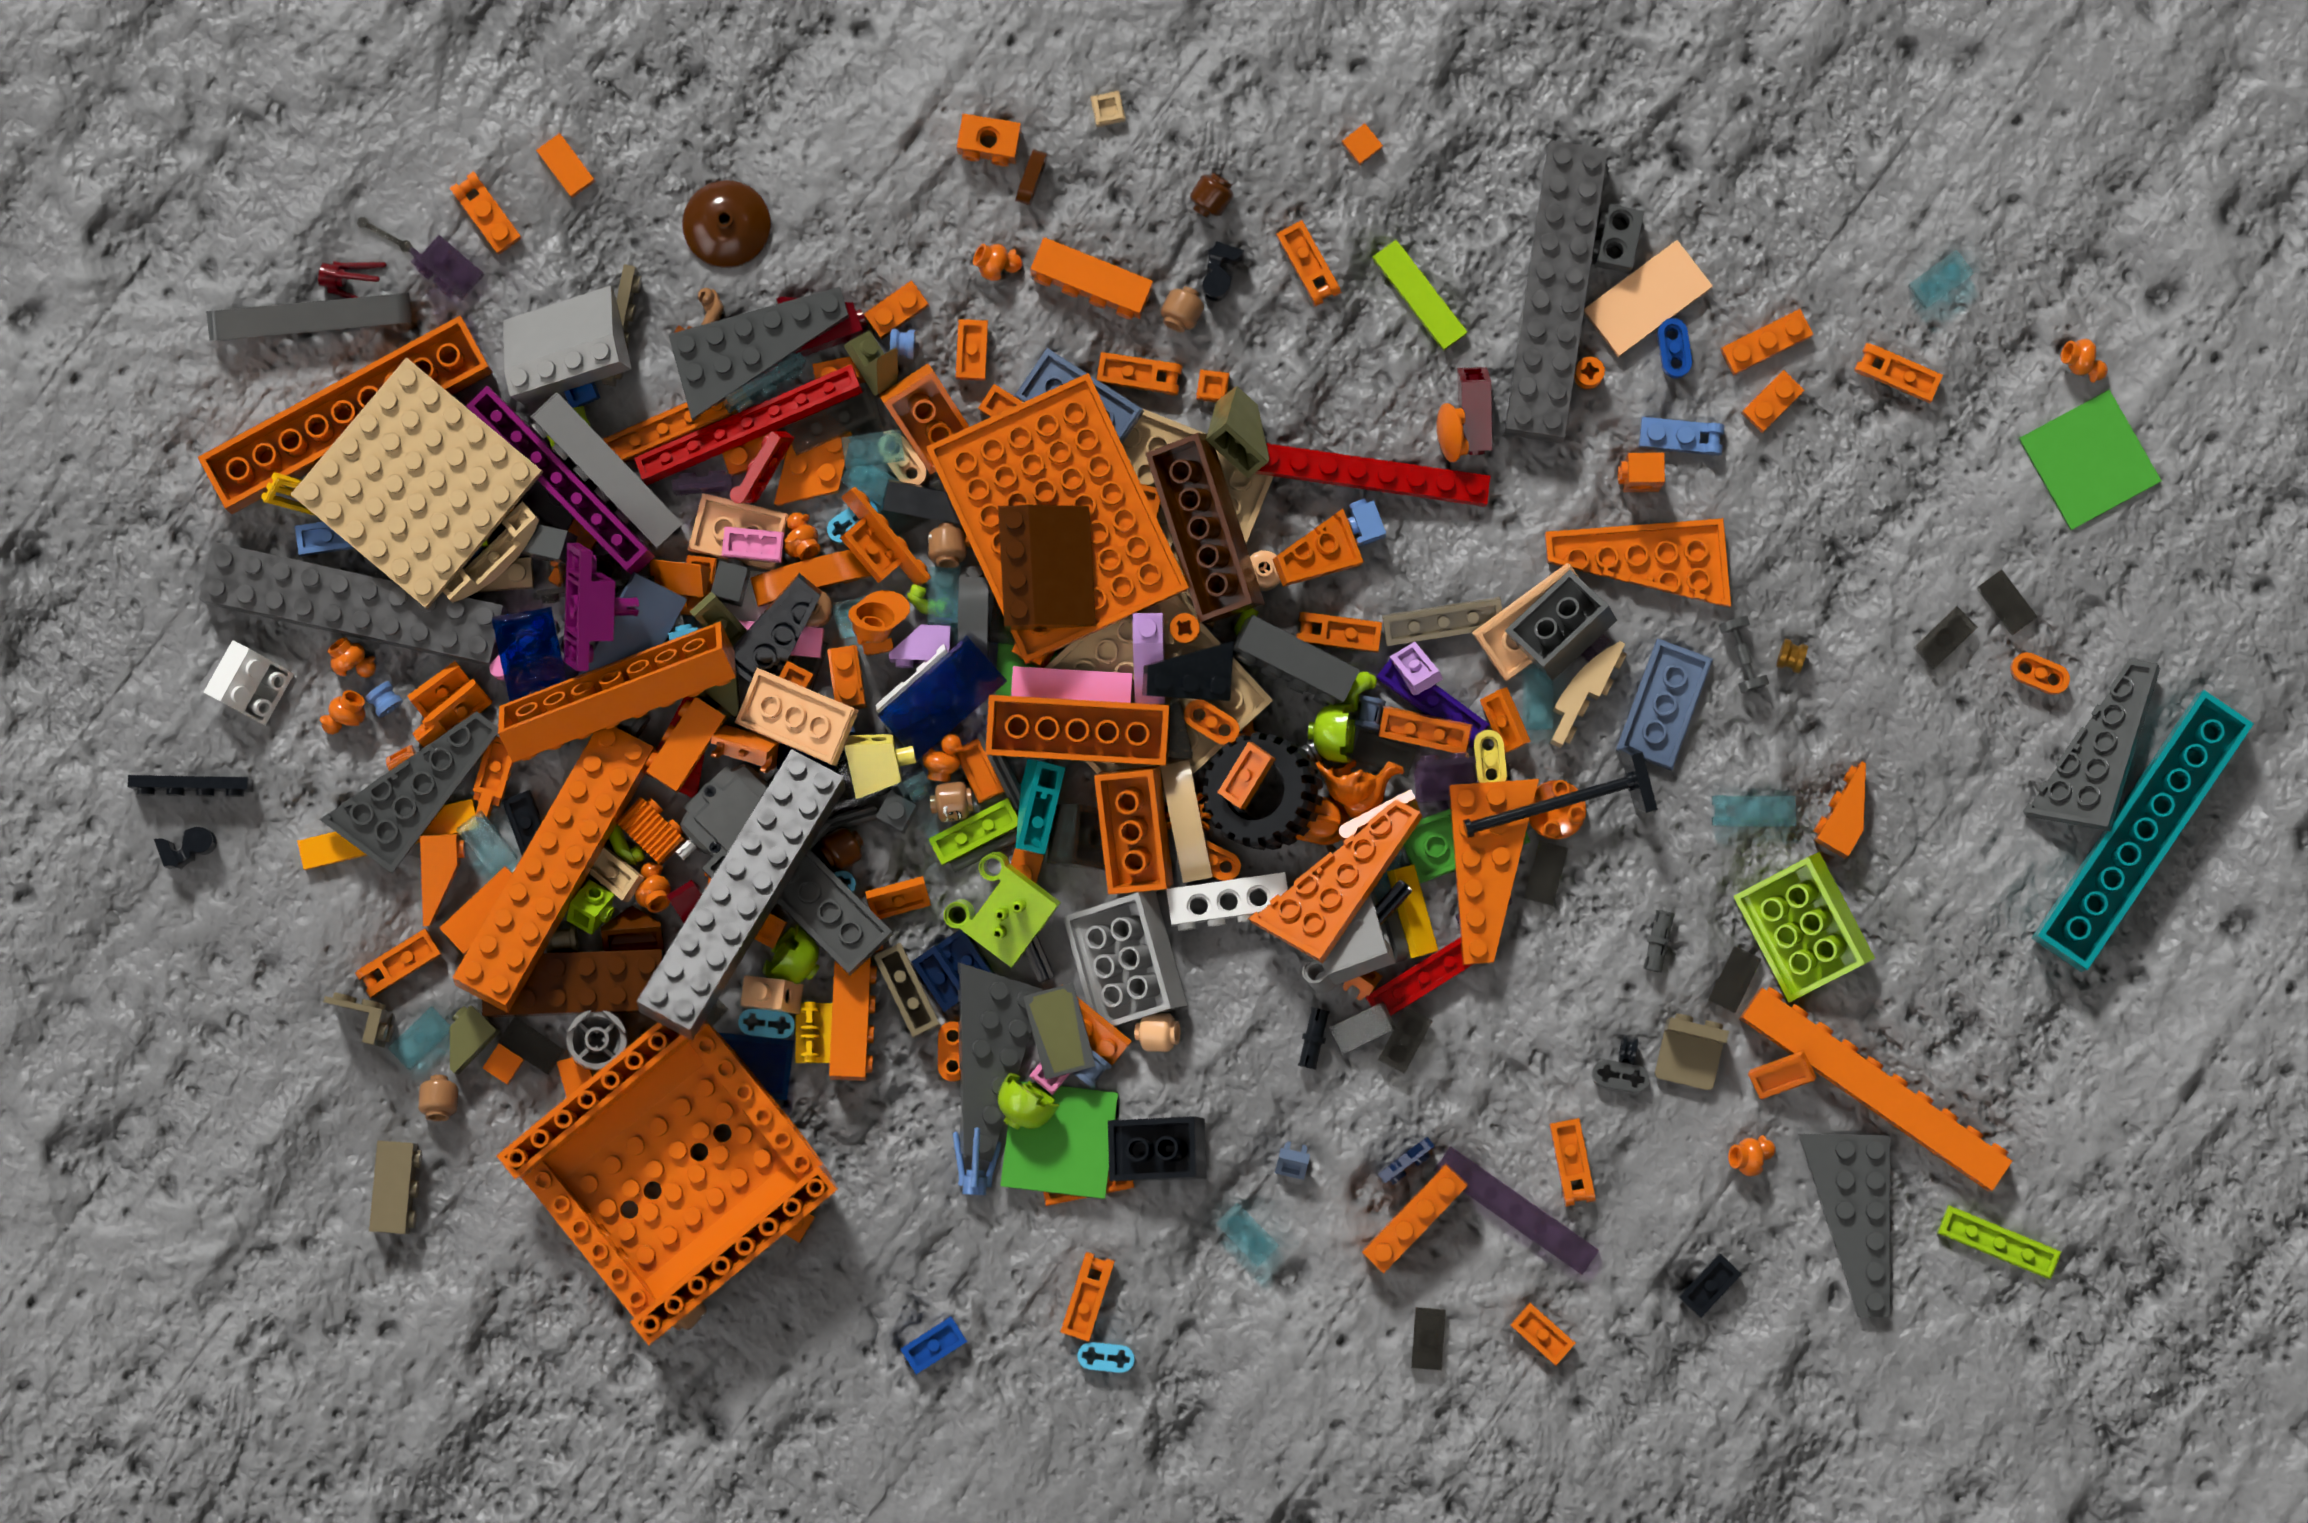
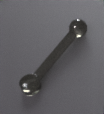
(405, 245)

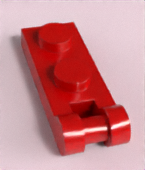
(762, 467)

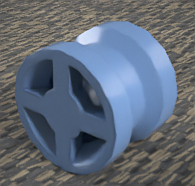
(903, 342)
(384, 699)

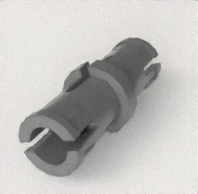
(1659, 941)

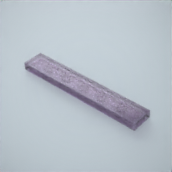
(1520, 1213)

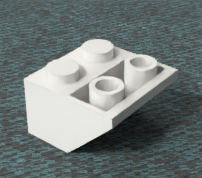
(248, 682)

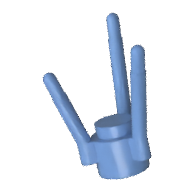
(974, 1180)

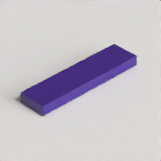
(1432, 701)

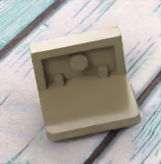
(378, 1025)
(1690, 1052)

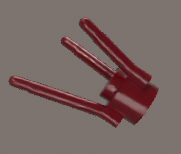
(336, 275)

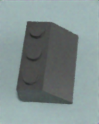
(1561, 625)

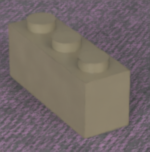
(907, 990)
(395, 1187)

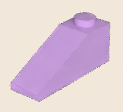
(1147, 649)

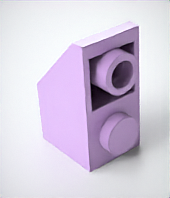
(921, 645)

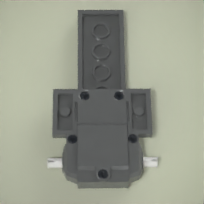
(814, 893)

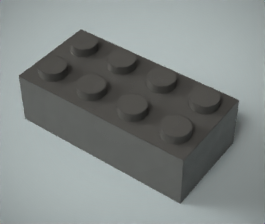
(1294, 661)

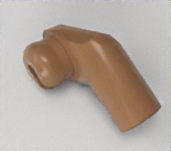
(711, 304)

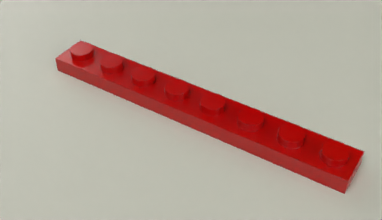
(748, 425)
(1376, 475)

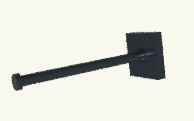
(1635, 780)

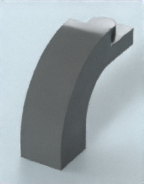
(974, 607)

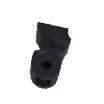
(1217, 281)
(195, 840)

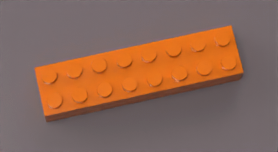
(617, 692)

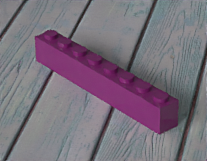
(563, 482)

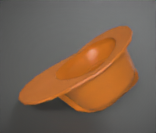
(878, 615)
(1326, 827)

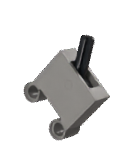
(1363, 944)

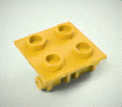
(813, 1033)

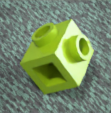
(591, 907)

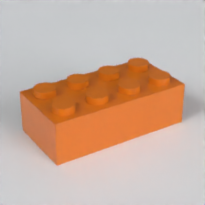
(1133, 830)

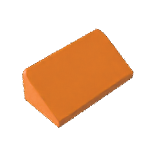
(681, 577)

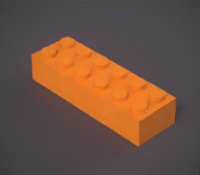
(1078, 730)

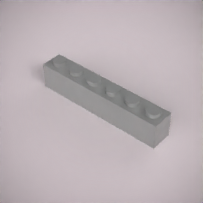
(606, 470)

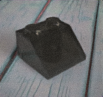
(1076, 838)

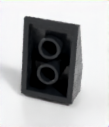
(1157, 1149)

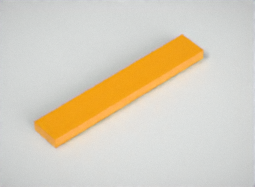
(334, 848)

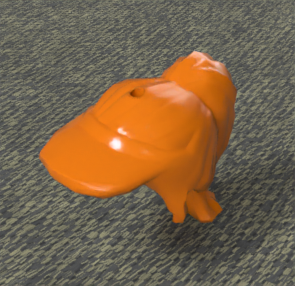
(1358, 789)

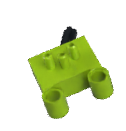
(1009, 917)

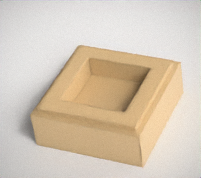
(1107, 108)

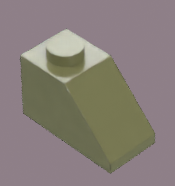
(469, 1037)

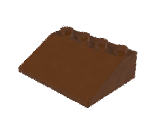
(1046, 566)

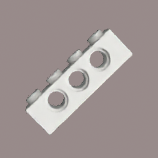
(1181, 898)

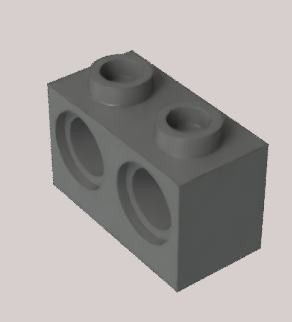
(1624, 240)

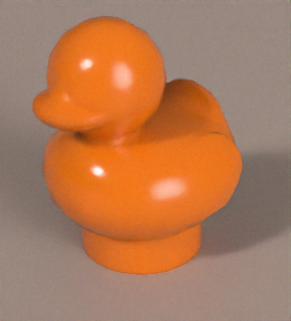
(994, 259)
(2081, 359)
(802, 539)
(349, 655)
(344, 710)
(943, 763)
(653, 889)
(1750, 1155)

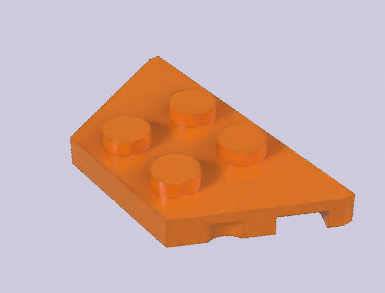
(811, 472)

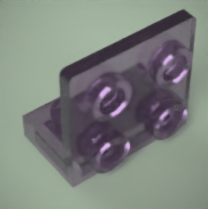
(451, 270)

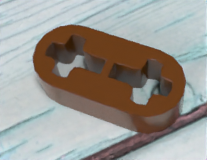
(1031, 177)

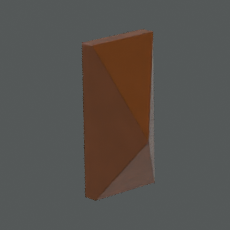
(632, 931)

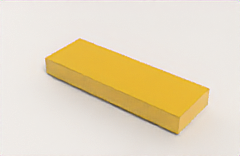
(1414, 913)

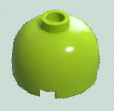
(1333, 732)
(794, 957)
(1025, 1103)

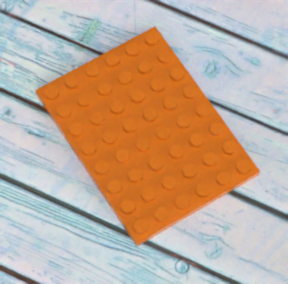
(1062, 454)

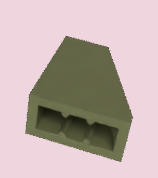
(1238, 432)

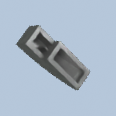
(548, 544)

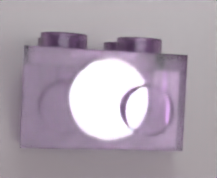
(1435, 775)

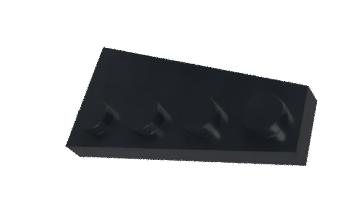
(777, 630)

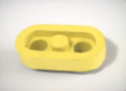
(1490, 758)

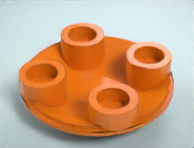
(1450, 432)
(1558, 822)

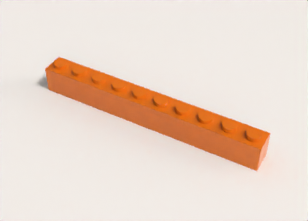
(1877, 1090)

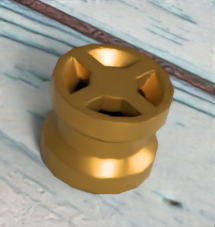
(1792, 656)

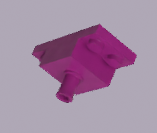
(589, 607)

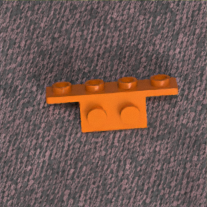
(877, 544)

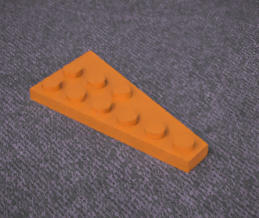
(1486, 861)

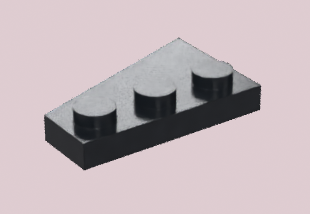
(1195, 675)

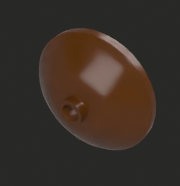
(728, 243)

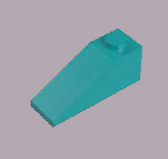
(1038, 804)

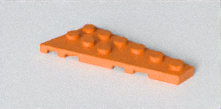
(1666, 557)
(1333, 890)

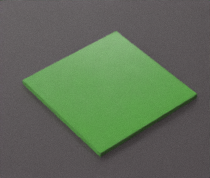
(2090, 459)
(1068, 1151)

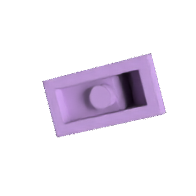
(1416, 668)

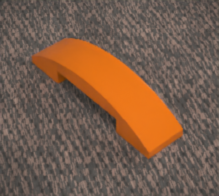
(820, 571)

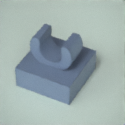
(1292, 1162)

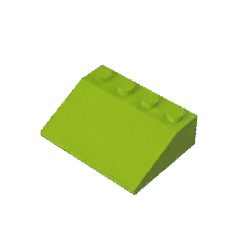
(1804, 927)

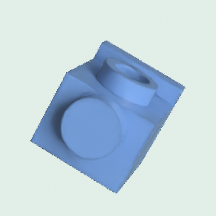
(1366, 522)

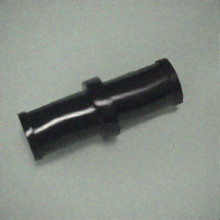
(1313, 1038)

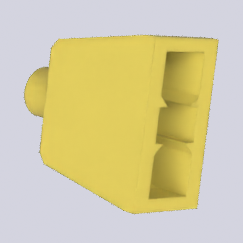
(875, 762)

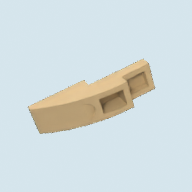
(1591, 682)

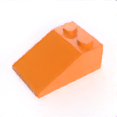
(923, 411)

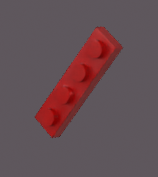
(1420, 979)

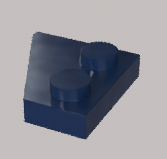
(1416, 1154)

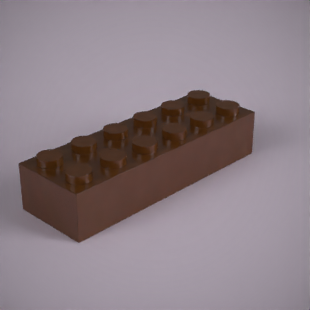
(1204, 528)
(583, 983)

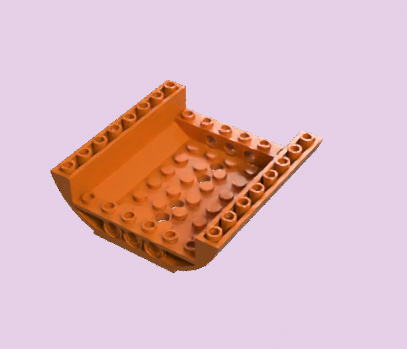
(640, 1127)

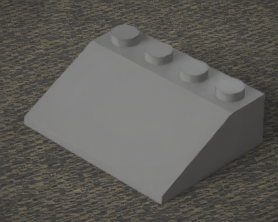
(564, 346)
(1125, 959)

